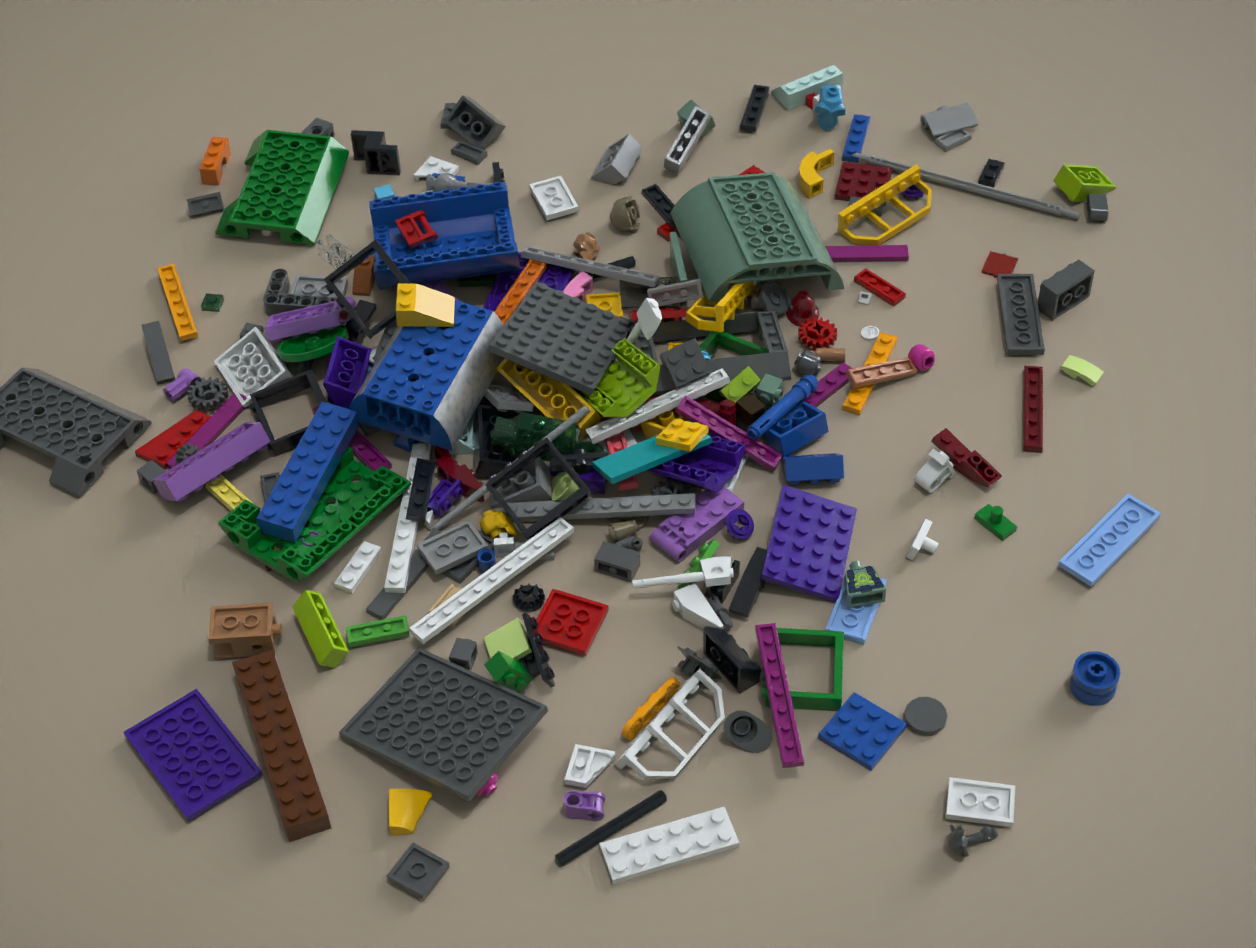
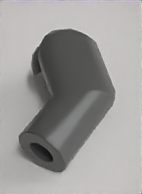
(630, 543)

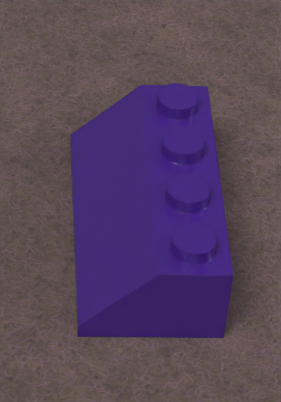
(346, 371)

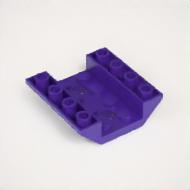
(705, 467)

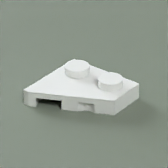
(435, 165)
(587, 765)

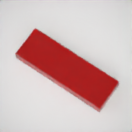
(879, 287)

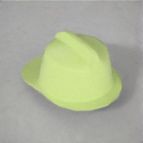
(562, 486)

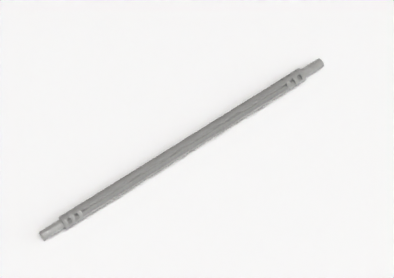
(972, 187)

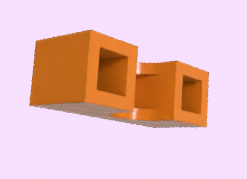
(216, 154)

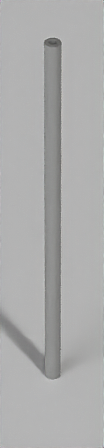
(483, 490)

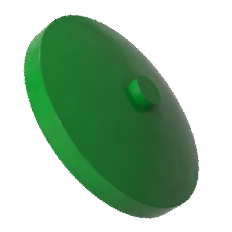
(310, 345)

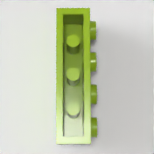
(320, 629)

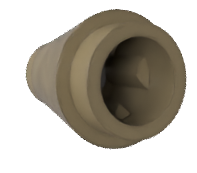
(621, 530)

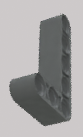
(279, 301)

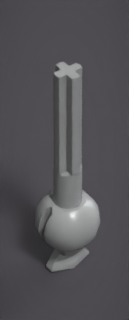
(447, 181)

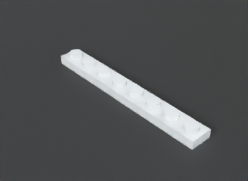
(658, 406)

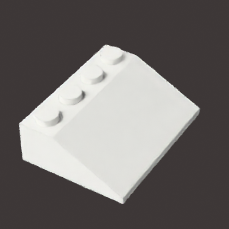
(251, 365)

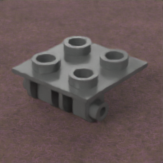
(694, 663)

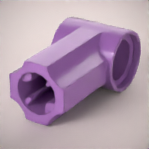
(181, 384)

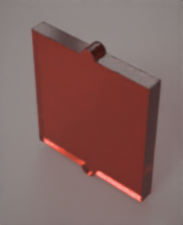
(999, 264)

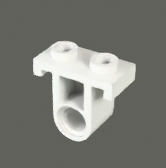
(935, 471)

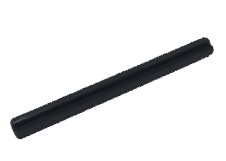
(610, 828)

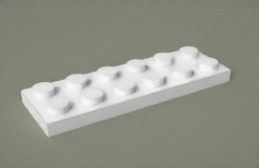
(669, 845)

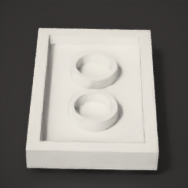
(554, 198)
(980, 802)

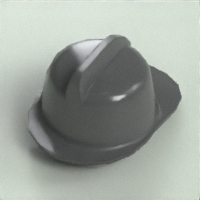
(747, 731)

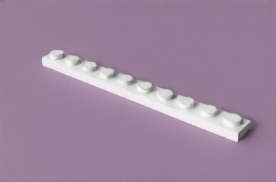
(405, 530)
(491, 580)

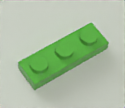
(706, 551)
(377, 631)

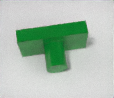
(995, 521)

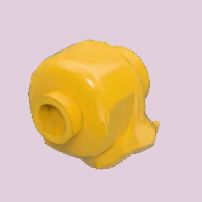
(497, 522)

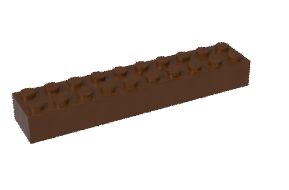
(281, 746)

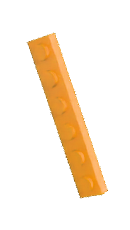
(177, 302)
(880, 353)

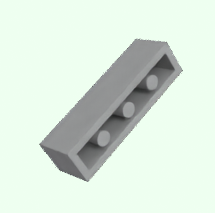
(686, 140)

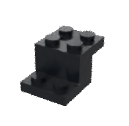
(372, 148)

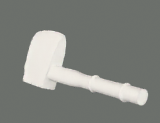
(648, 321)
(714, 572)

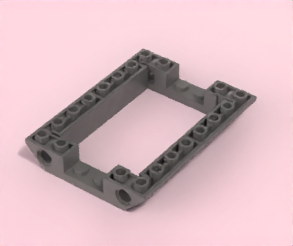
(773, 362)

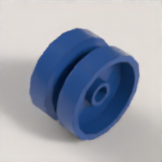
(1094, 678)

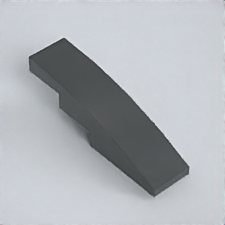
(158, 352)

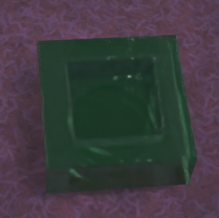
(212, 302)

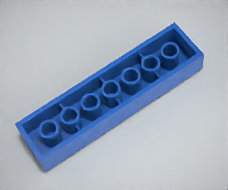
(308, 472)

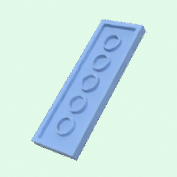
(1109, 540)

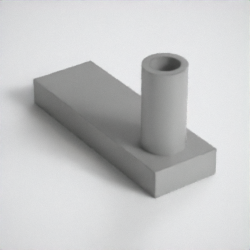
(676, 292)

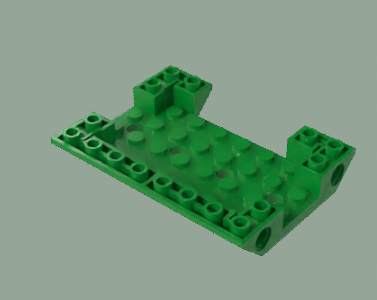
(304, 188)
(335, 523)

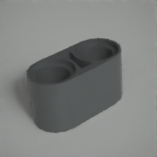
(1097, 207)

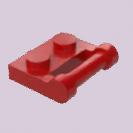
(411, 231)

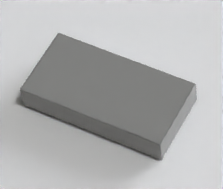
(952, 140)

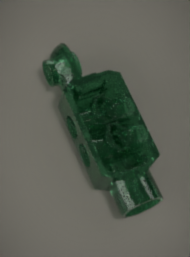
(527, 429)

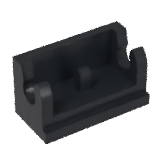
(722, 591)

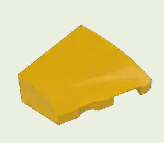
(405, 809)

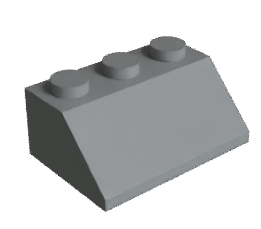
(617, 161)

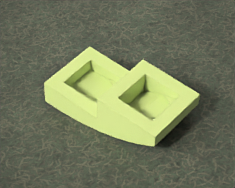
(1078, 367)

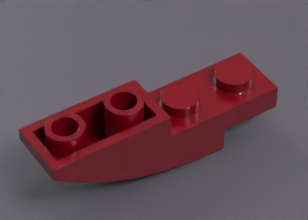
(966, 462)
(452, 471)

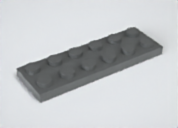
(1020, 314)

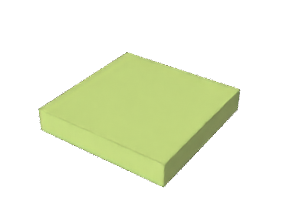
(509, 640)

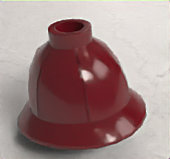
(802, 308)

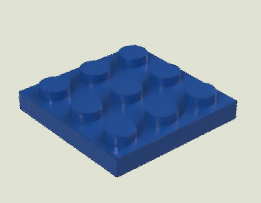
(862, 731)

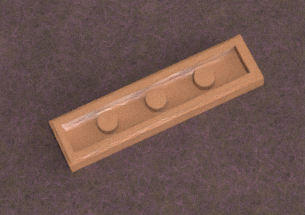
(881, 372)

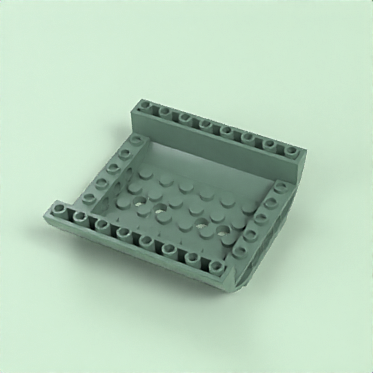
(741, 244)

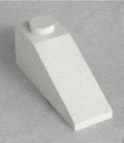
(695, 607)

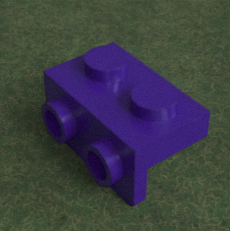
(444, 496)

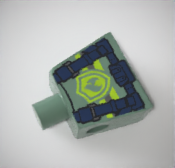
(863, 586)

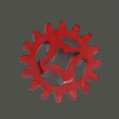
(817, 333)

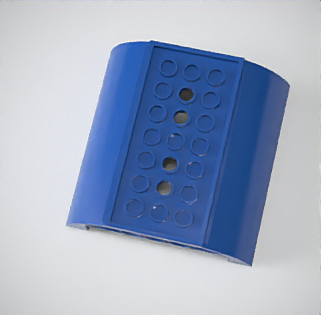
(471, 232)

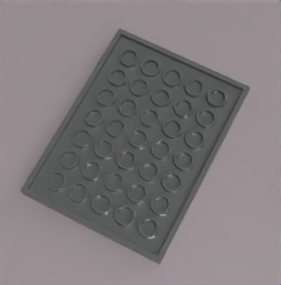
(561, 337)
(444, 723)

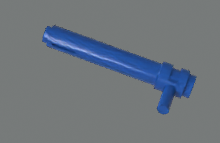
(799, 391)

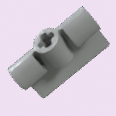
(949, 119)

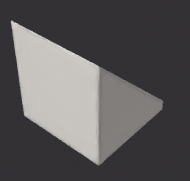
(864, 297)
(429, 520)

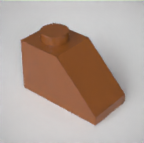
(364, 277)

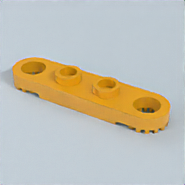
(650, 709)

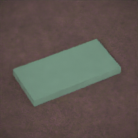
(677, 261)

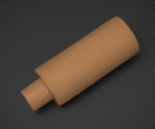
(831, 354)

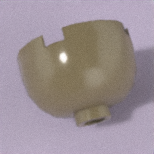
(625, 214)

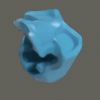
(829, 107)

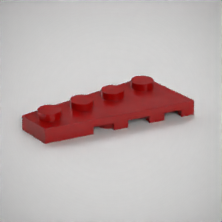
(168, 442)

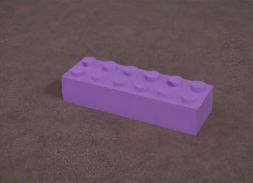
(211, 461)

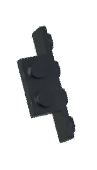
(537, 661)

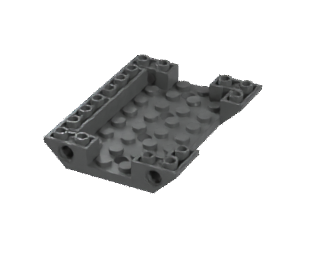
(65, 405)

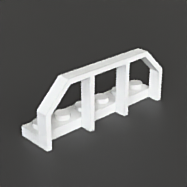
(665, 715)

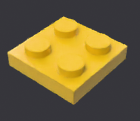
(682, 435)

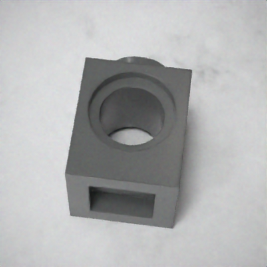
(148, 473)
(464, 653)

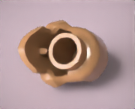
(586, 246)

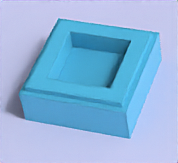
(384, 192)

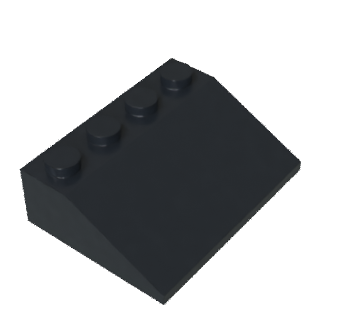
(490, 457)

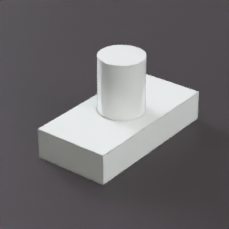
(922, 541)

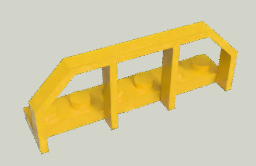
(874, 199)
(723, 309)

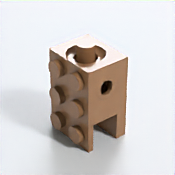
(243, 630)

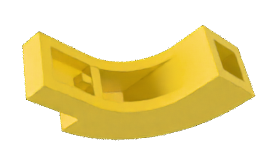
(811, 164)

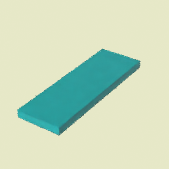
(639, 459)

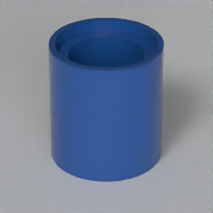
(486, 560)

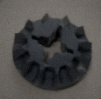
(529, 603)

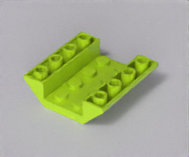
(625, 383)

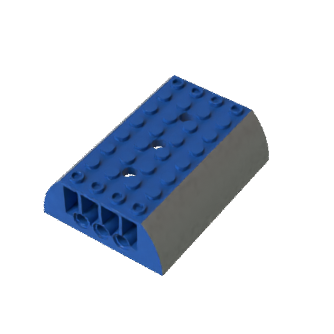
(447, 381)

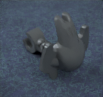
(958, 841)

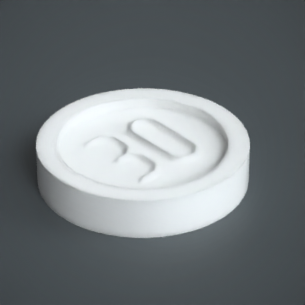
(870, 332)

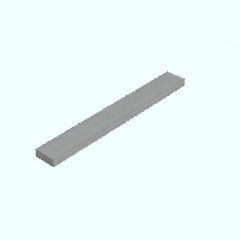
(590, 266)

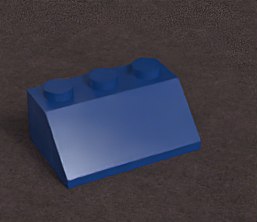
(797, 428)
(813, 468)

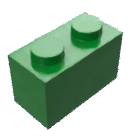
(508, 672)

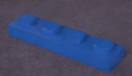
(856, 138)

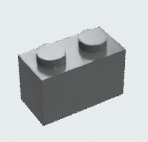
(617, 561)

